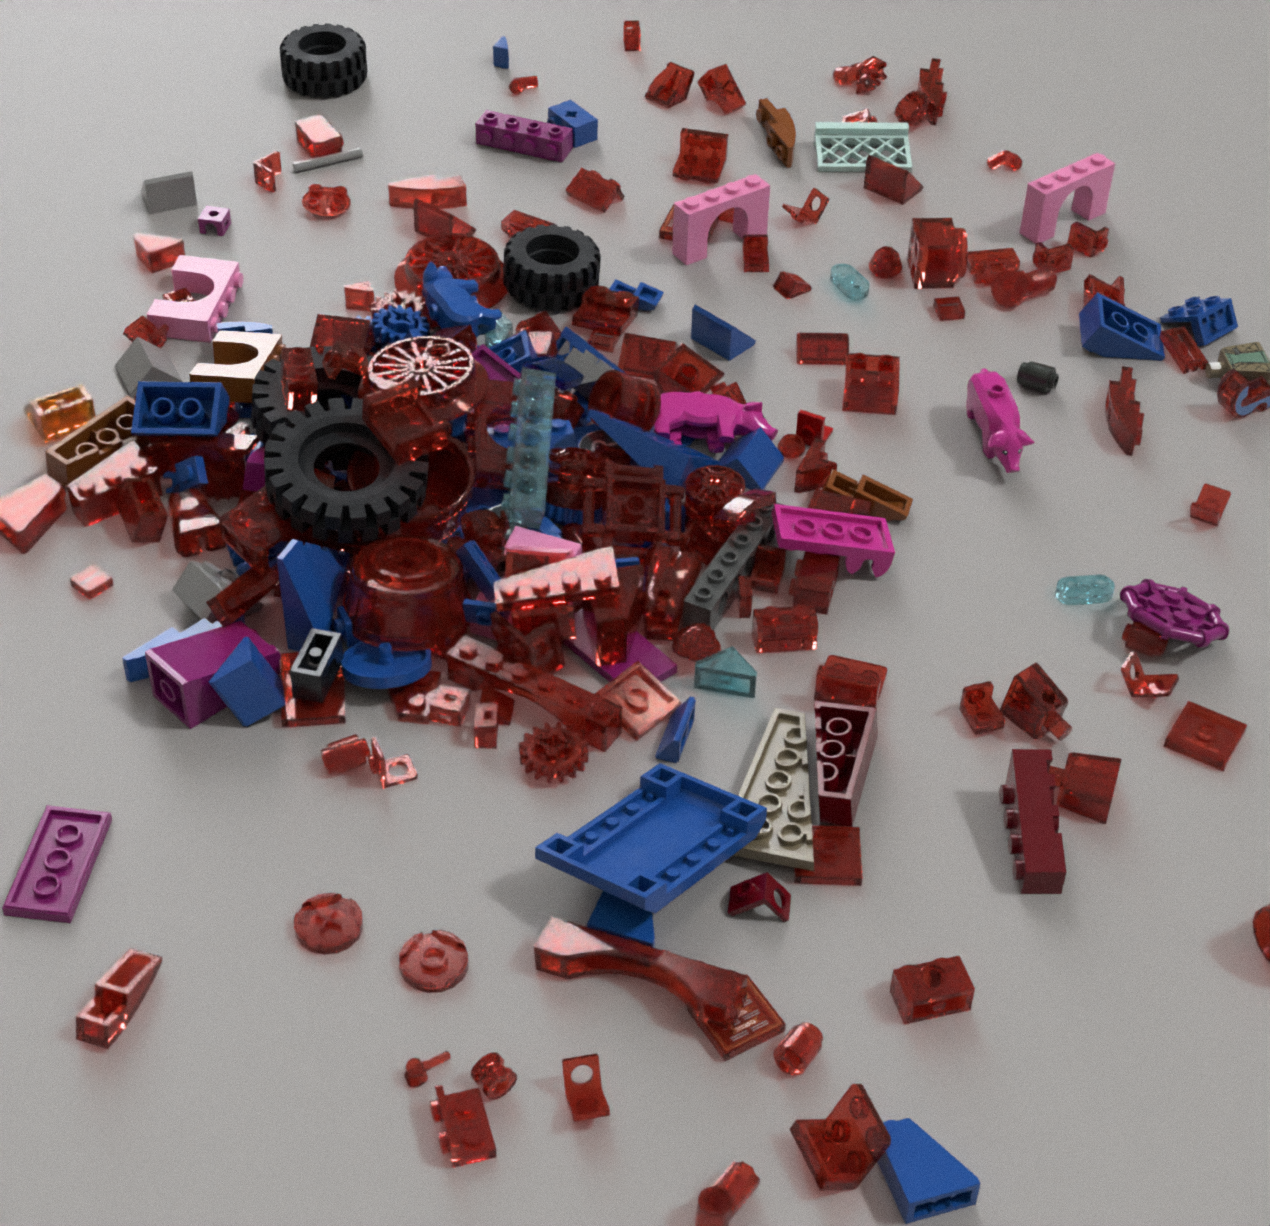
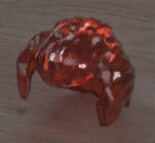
(913, 108)
(485, 527)
(696, 642)

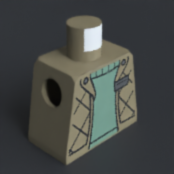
(1246, 358)

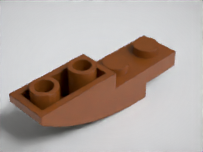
(780, 130)

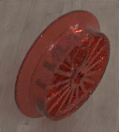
(475, 261)
(443, 367)

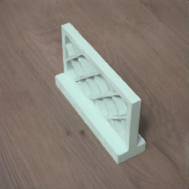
(863, 136)

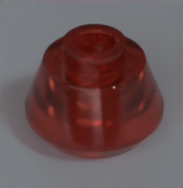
(885, 263)

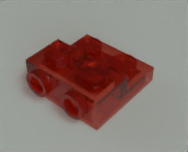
(606, 310)

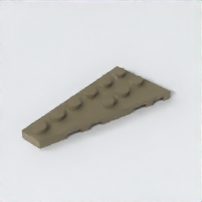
(781, 784)

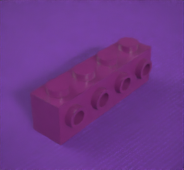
(524, 136)

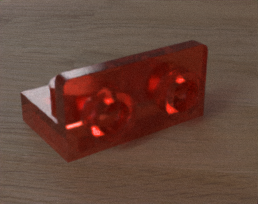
(464, 1126)

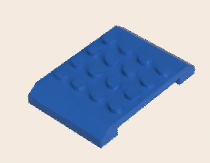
(657, 839)

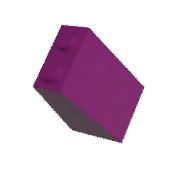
(184, 667)

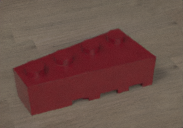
(844, 753)
(1033, 822)

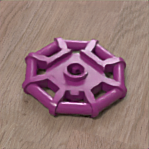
(1174, 613)

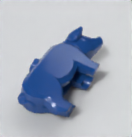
(452, 304)

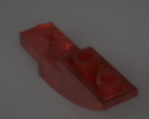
(931, 84)
(1123, 412)

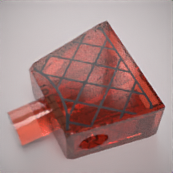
(1036, 704)

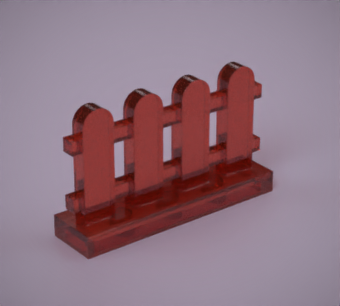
(242, 594)

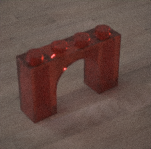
(485, 452)

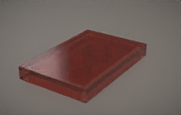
(305, 712)

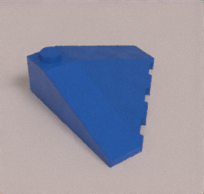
(652, 449)
(311, 588)

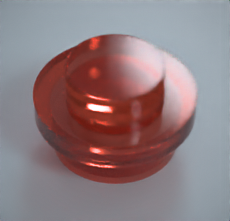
(791, 446)

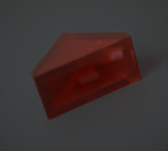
(158, 251)

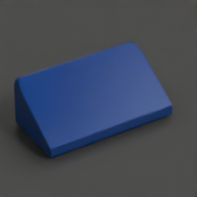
(478, 568)
(677, 732)

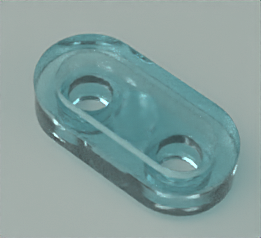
(849, 281)
(1084, 589)

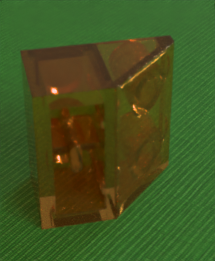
(60, 412)

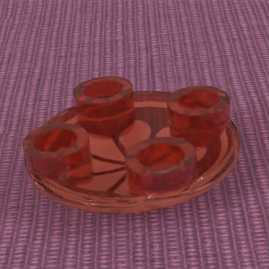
(326, 200)

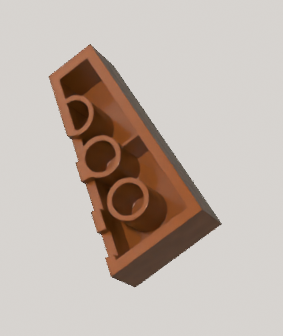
(93, 442)

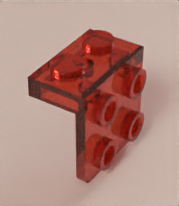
(701, 155)
(849, 682)
(845, 1143)

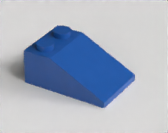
(1119, 331)

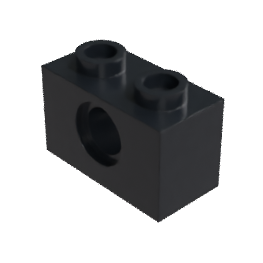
(316, 665)

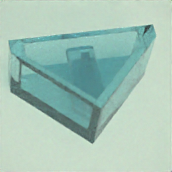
(726, 673)

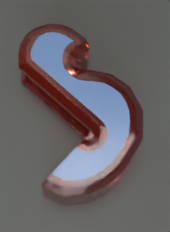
(1243, 396)

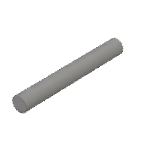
(327, 159)

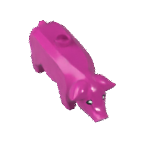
(708, 417)
(998, 417)

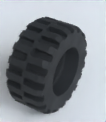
(323, 60)
(550, 267)

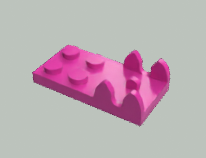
(835, 534)

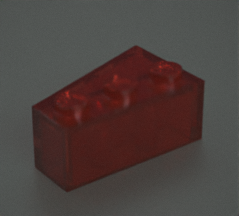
(96, 491)

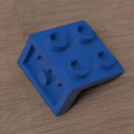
(1208, 317)

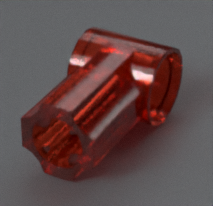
(726, 1195)

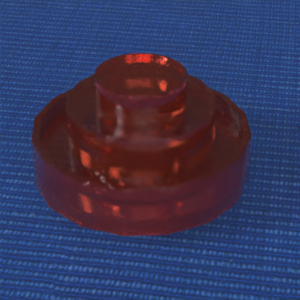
(1010, 288)

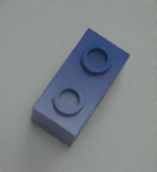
(573, 116)

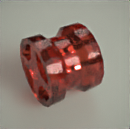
(493, 1076)

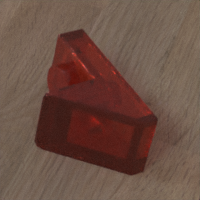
(813, 468)

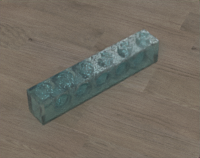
(529, 448)

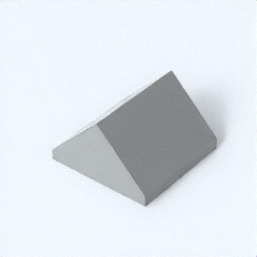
(169, 192)
(145, 363)

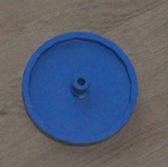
(383, 667)

